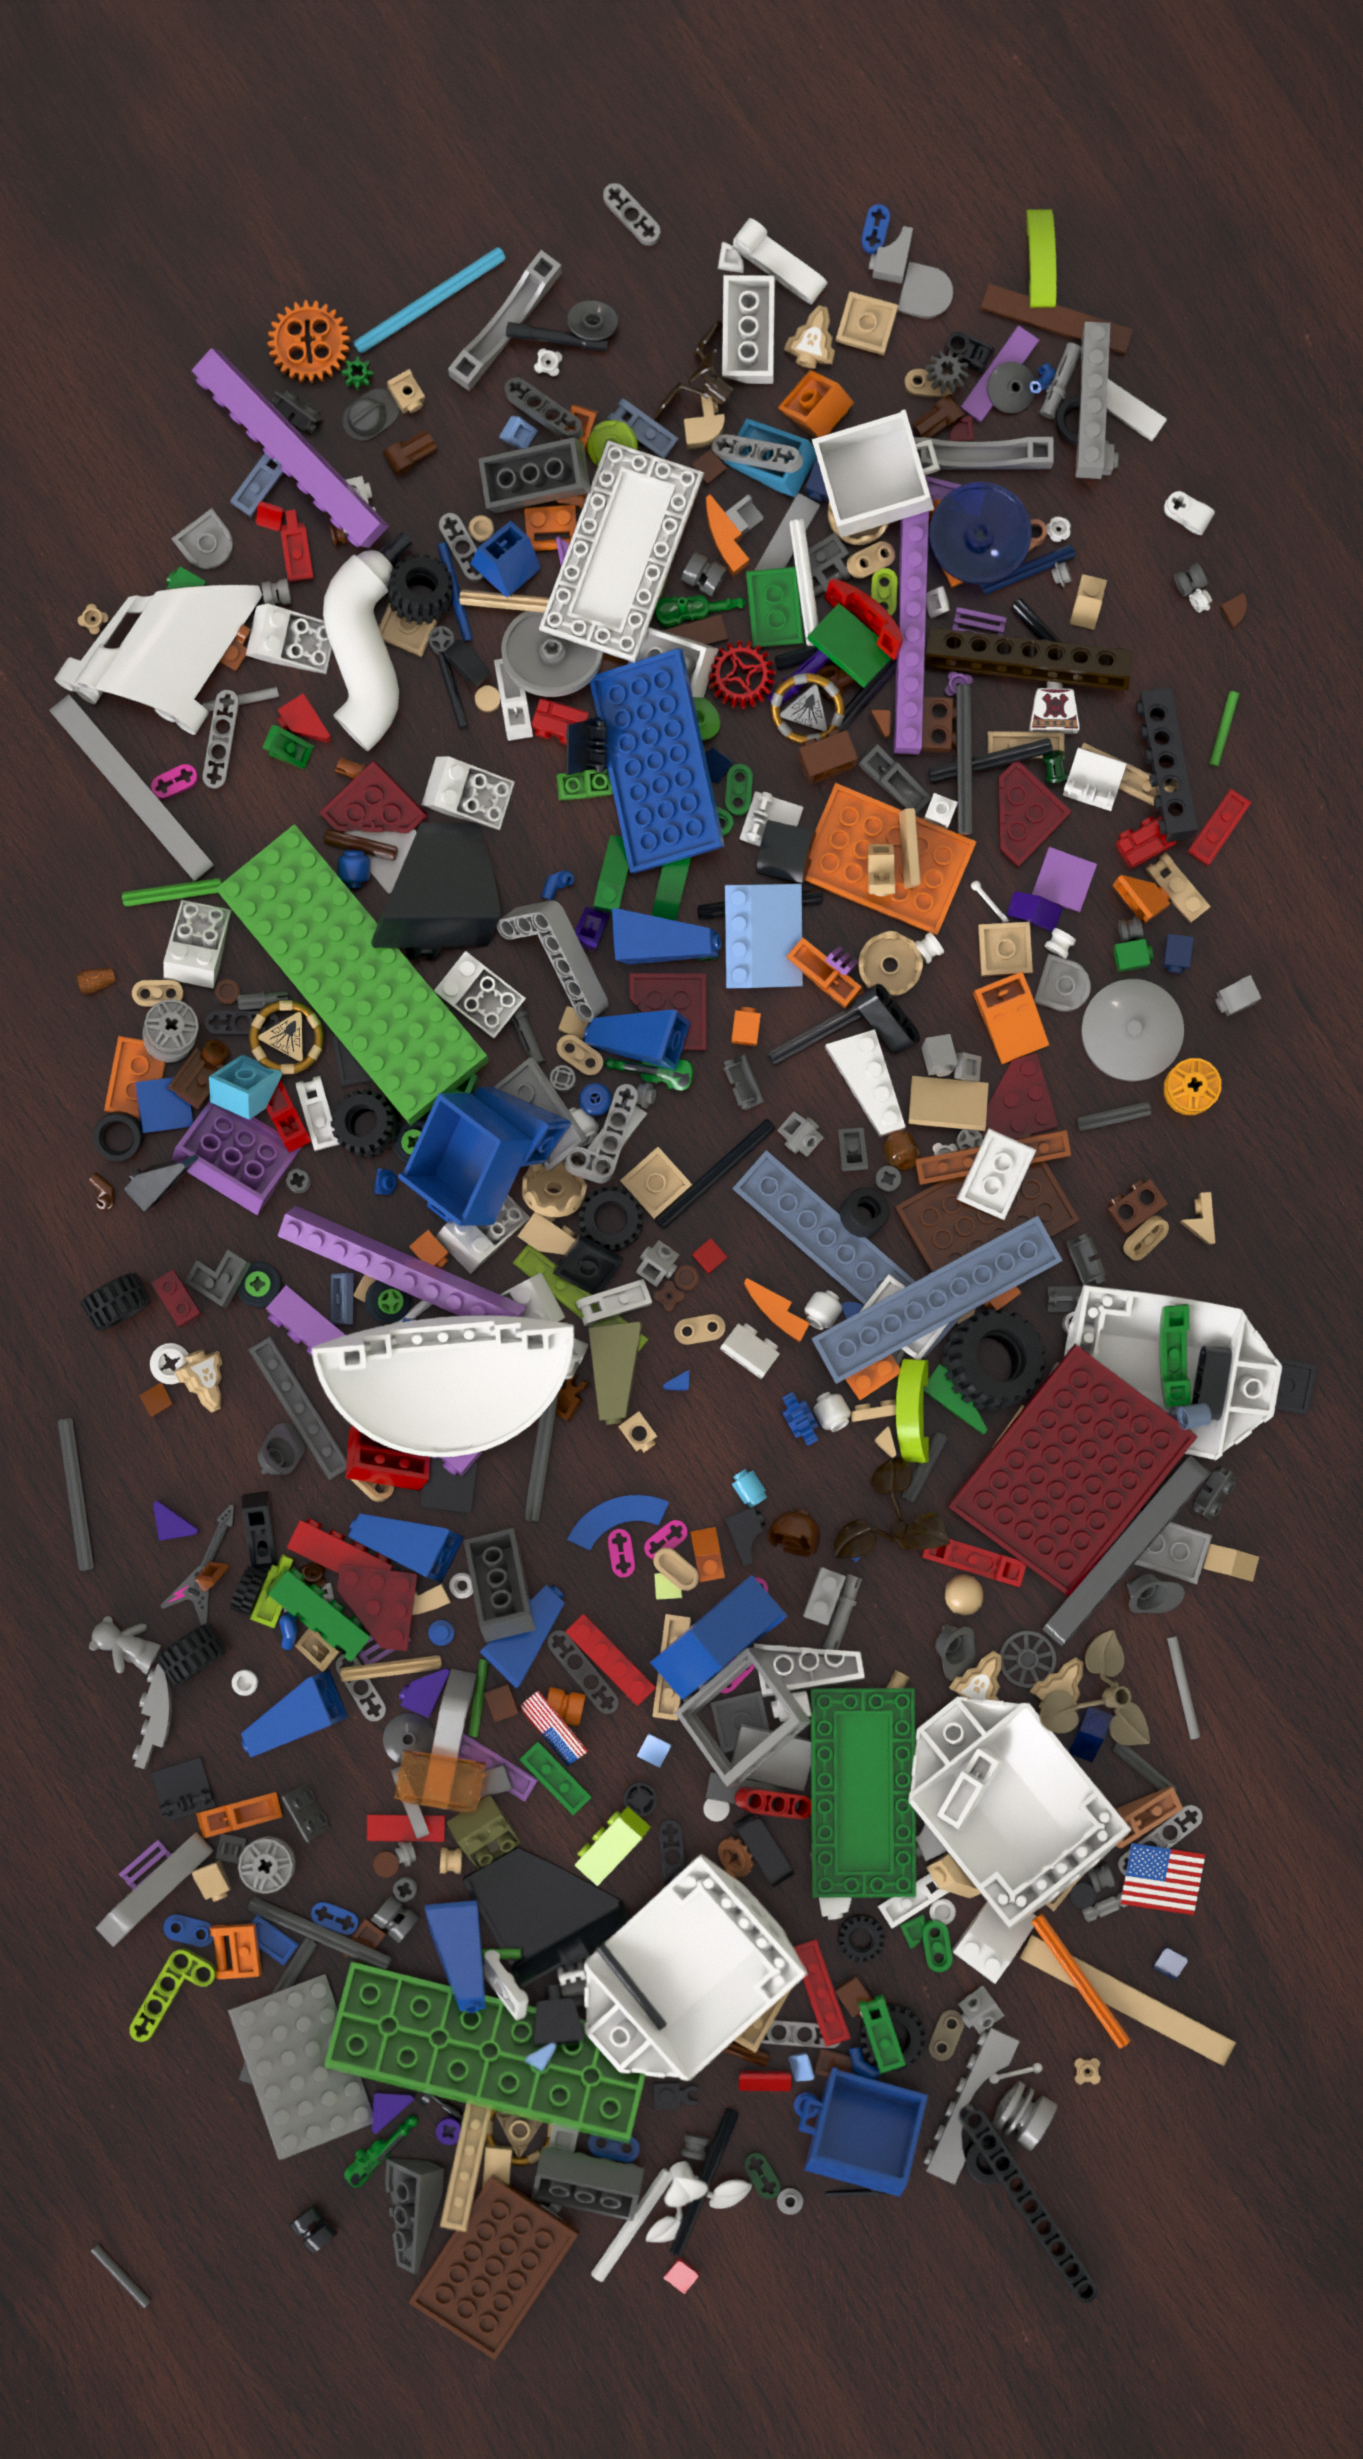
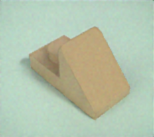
(1088, 602)
(1202, 1227)

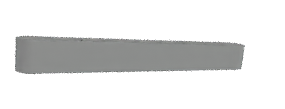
(131, 787)

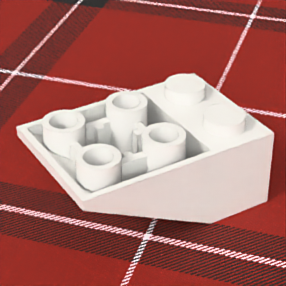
(289, 639)
(467, 792)
(196, 944)
(479, 995)
(478, 1242)
(537, 1297)

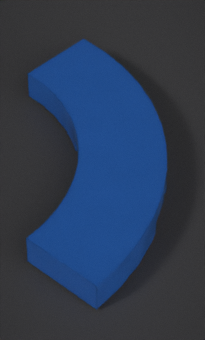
(615, 1512)

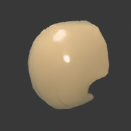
(964, 1594)

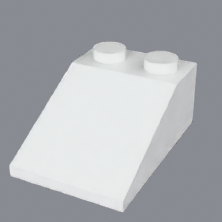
(696, 654)
(990, 1943)

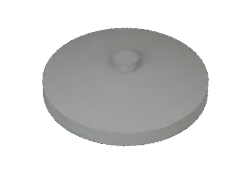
(544, 661)
(1132, 1030)

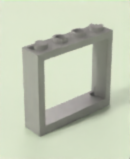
(772, 1744)

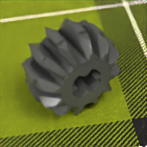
(957, 371)

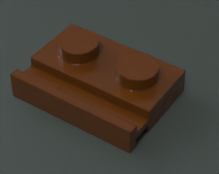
(193, 1079)

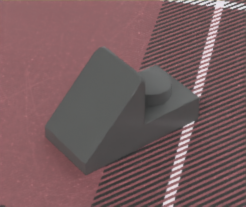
(852, 1149)

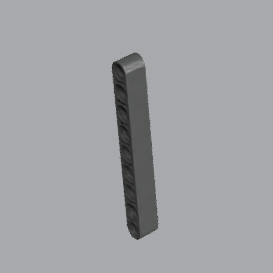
(1126, 1551)

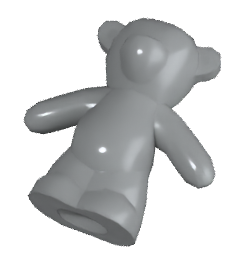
(125, 1645)

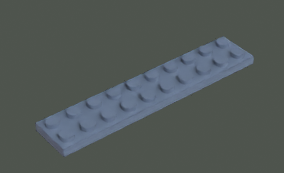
(819, 1231)
(936, 1299)

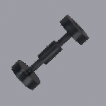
(448, 2107)

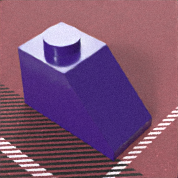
(424, 1692)

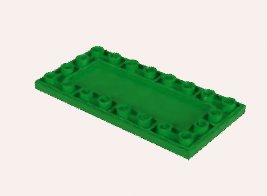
(861, 1792)

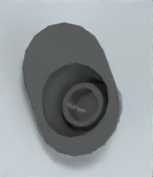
(370, 414)
(281, 1450)
(1152, 1595)
(956, 1649)

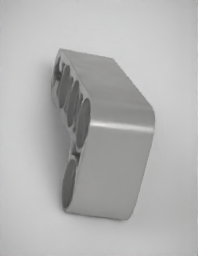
(609, 1133)

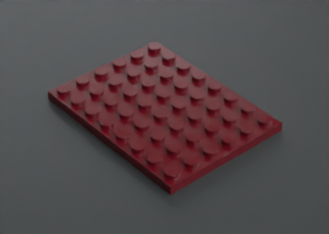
(1072, 1470)

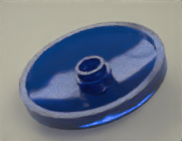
(980, 533)

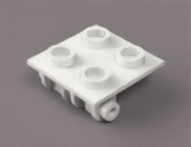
(1094, 779)
(765, 808)

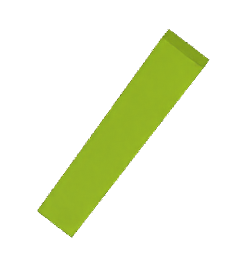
(534, 1262)

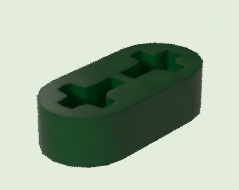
(756, 2178)

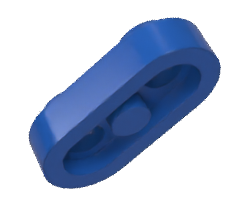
(188, 1931)
(613, 2149)

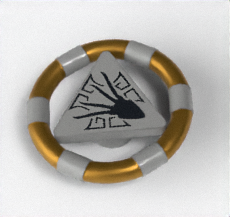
(807, 708)

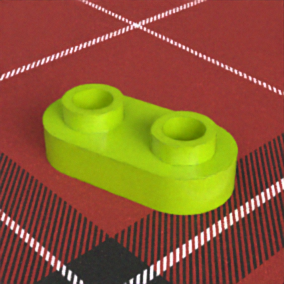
(888, 594)

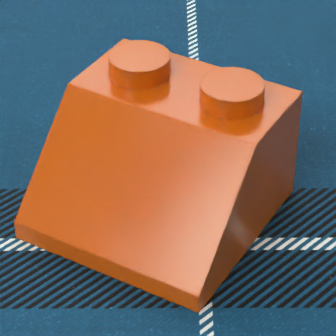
(816, 404)

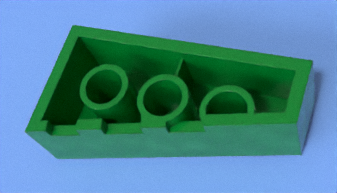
(318, 1613)

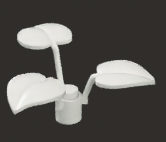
(688, 2188)

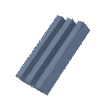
(341, 1299)

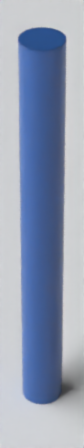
(459, 608)

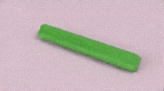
(170, 892)

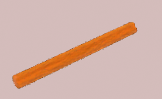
(1080, 1981)

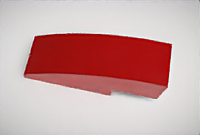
(287, 1119)

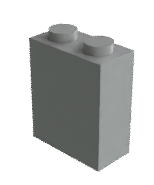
(823, 1596)

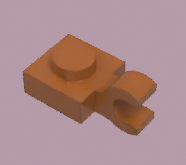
(236, 652)

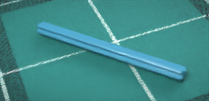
(429, 300)

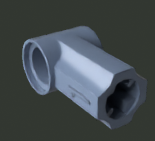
(1191, 1415)

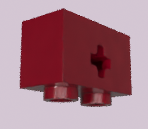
(176, 1298)

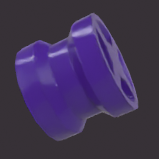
(452, 2128)

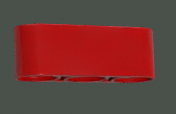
(763, 1798)

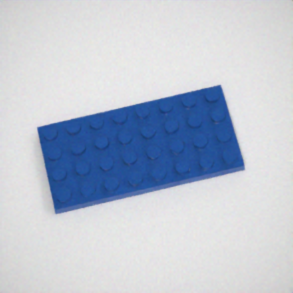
(657, 761)

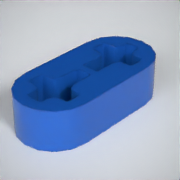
(869, 228)
(332, 1924)

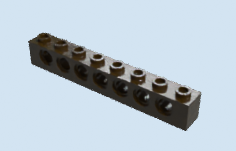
(1018, 665)

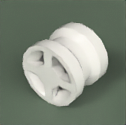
(1060, 943)
(929, 947)

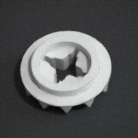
(158, 1361)

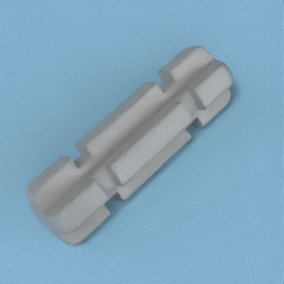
(1103, 1908)

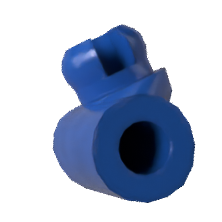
(1044, 381)
(557, 881)
(289, 1630)
(861, 2067)

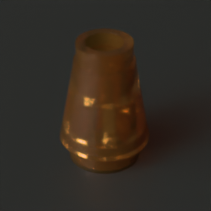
(94, 979)

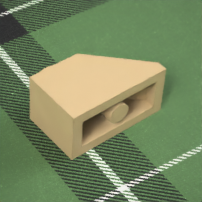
(951, 1877)
(212, 1880)

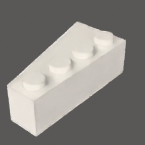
(867, 1075)
(810, 1667)

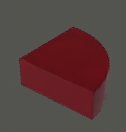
(963, 430)

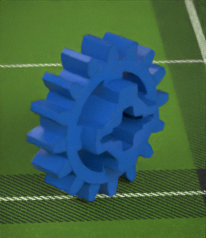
(800, 1418)

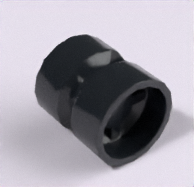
(640, 1798)
(318, 2236)

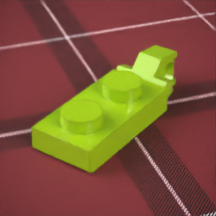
(267, 1609)

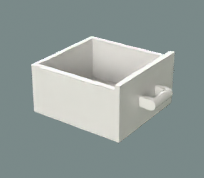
(874, 473)

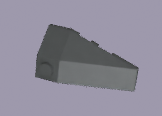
(415, 2198)

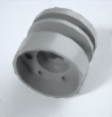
(170, 1044)
(272, 1850)
(1025, 2116)

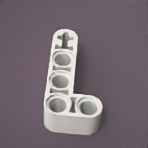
(777, 262)

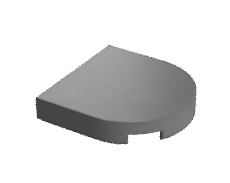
(925, 292)
(205, 542)
(1062, 985)

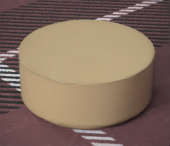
(481, 528)
(487, 699)

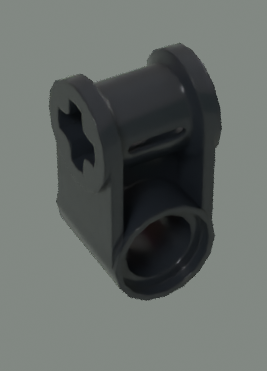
(970, 351)

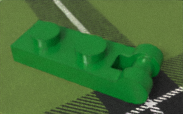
(882, 2035)

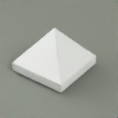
(937, 602)

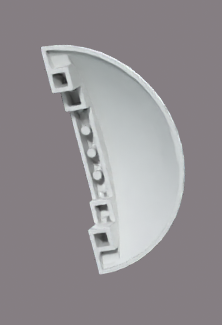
(446, 1380)

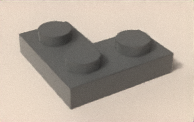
(220, 1283)

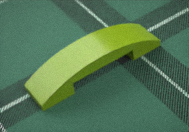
(1042, 258)
(909, 1410)

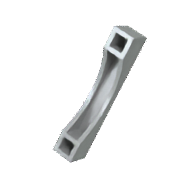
(523, 299)
(1093, 400)
(1007, 454)
(994, 2054)

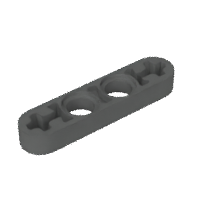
(546, 407)
(586, 1669)

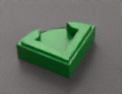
(913, 1930)

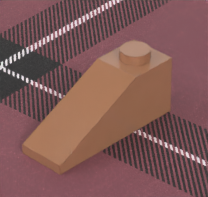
(1148, 1813)

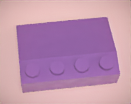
(236, 1156)

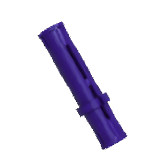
(812, 666)

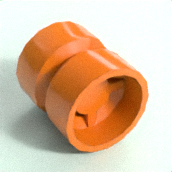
(567, 1706)

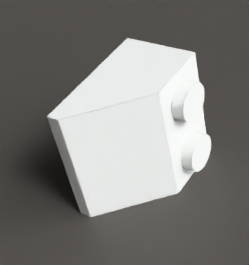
(750, 1350)

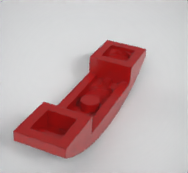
(868, 612)
(978, 1562)

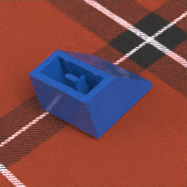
(507, 559)

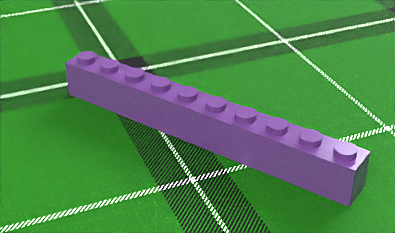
(290, 448)
(912, 627)
(394, 1266)
(313, 1329)

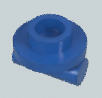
(385, 1182)

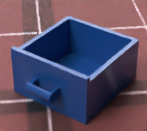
(465, 1160)
(718, 1637)
(864, 2132)

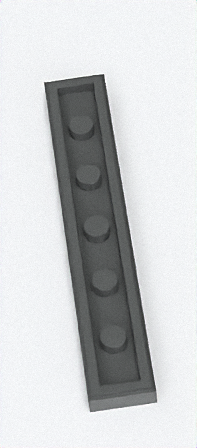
(299, 1407)

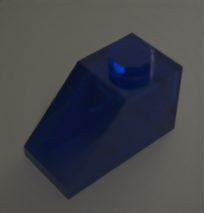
(1090, 1733)

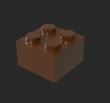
(827, 756)

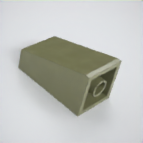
(614, 1366)

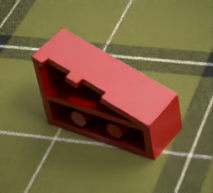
(384, 1465)

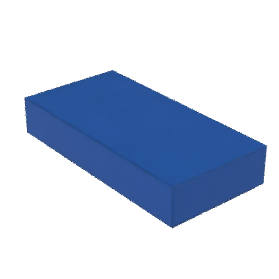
(274, 1941)

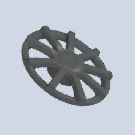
(1027, 1658)

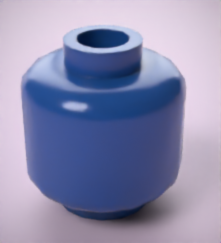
(353, 868)
(595, 1109)

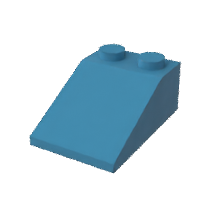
(780, 481)

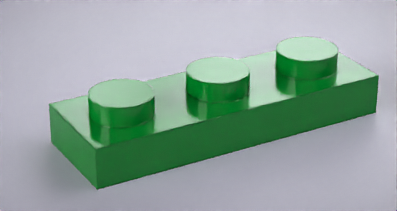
(555, 1778)

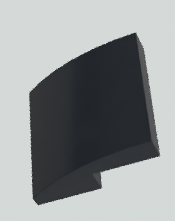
(785, 851)

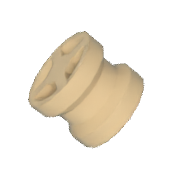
(451, 1860)

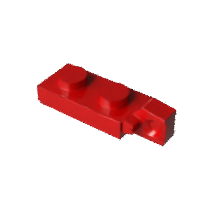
(296, 549)

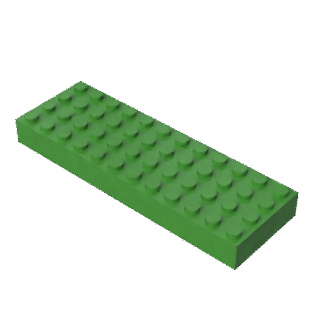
(361, 992)
(419, 2040)

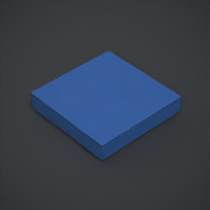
(160, 1107)

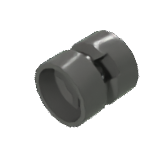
(695, 572)
(388, 1912)

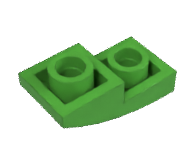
(584, 785)

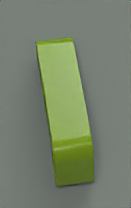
(166, 1996)

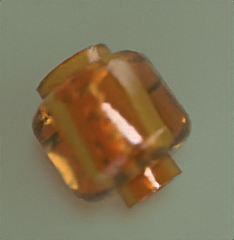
(901, 1150)

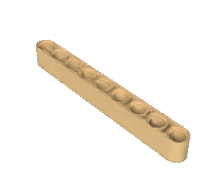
(1136, 2004)

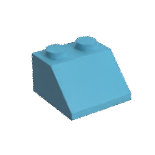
(243, 1086)

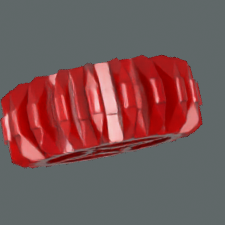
(729, 680)

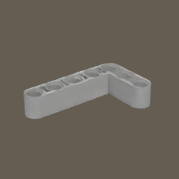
(563, 950)
(453, 1713)
(154, 1889)

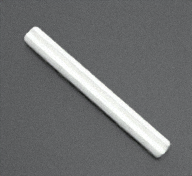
(804, 576)
(631, 2227)

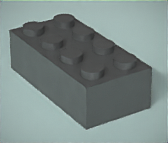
(534, 475)
(499, 1585)
(587, 2183)

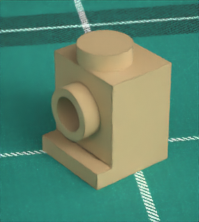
(406, 402)

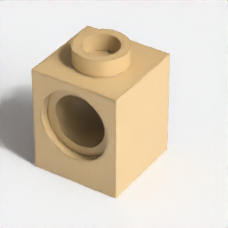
(628, 1426)

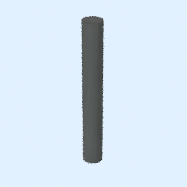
(120, 2275)

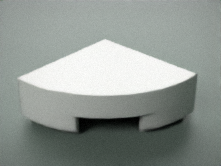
(730, 259)

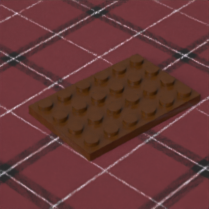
(950, 1228)
(495, 2268)

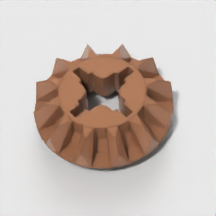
(728, 1849)

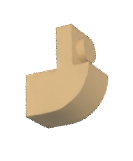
(703, 430)
(881, 869)

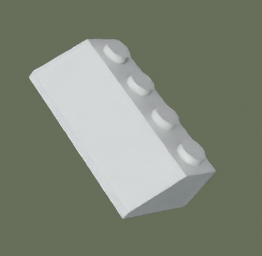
(748, 328)

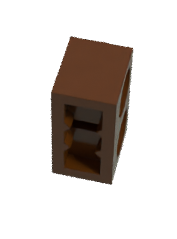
(931, 724)
(1140, 1211)

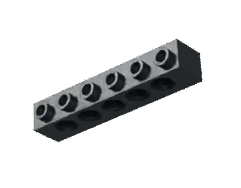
(1161, 703)

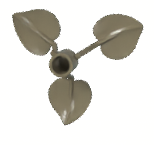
(1107, 1658)

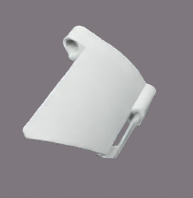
(165, 651)

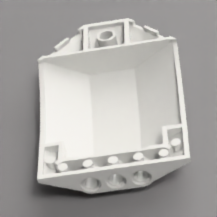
(1123, 1335)
(1037, 1819)
(704, 1963)

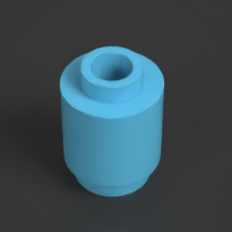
(749, 1488)

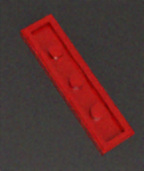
(822, 1994)

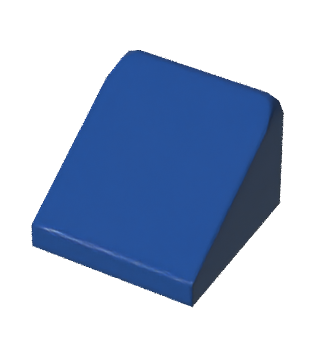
(679, 1383)

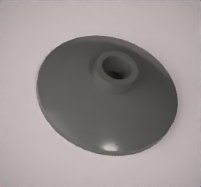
(592, 320)
(1000, 387)
(409, 1724)

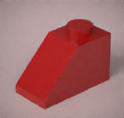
(302, 720)

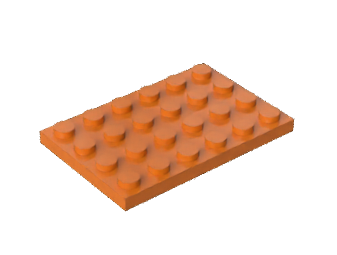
(842, 859)

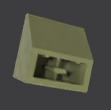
(484, 1833)

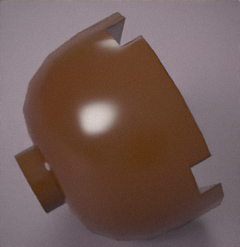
(796, 1532)

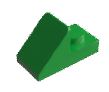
(287, 747)

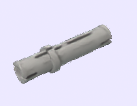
(1056, 390)
(842, 1612)

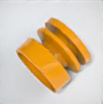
(1184, 1099)

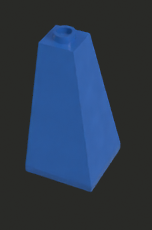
(655, 939)
(644, 1036)
(536, 1123)
(417, 1546)
(516, 1653)
(301, 1712)
(458, 1942)

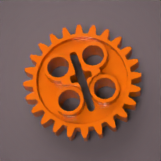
(285, 343)

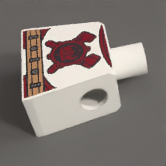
(1054, 710)

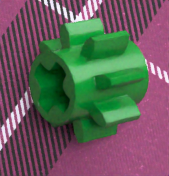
(358, 366)

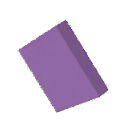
(1064, 879)

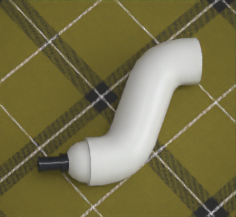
(359, 643)

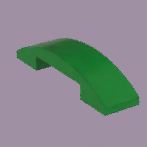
(671, 889)
(1173, 1355)

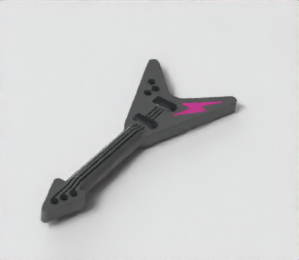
(189, 1587)

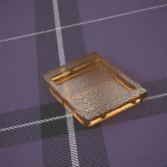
(439, 1781)

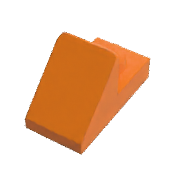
(707, 1554)

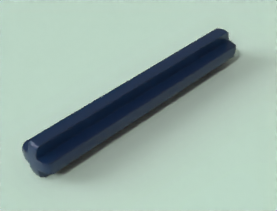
(1033, 567)

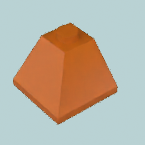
(1142, 897)

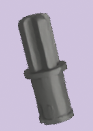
(260, 1000)

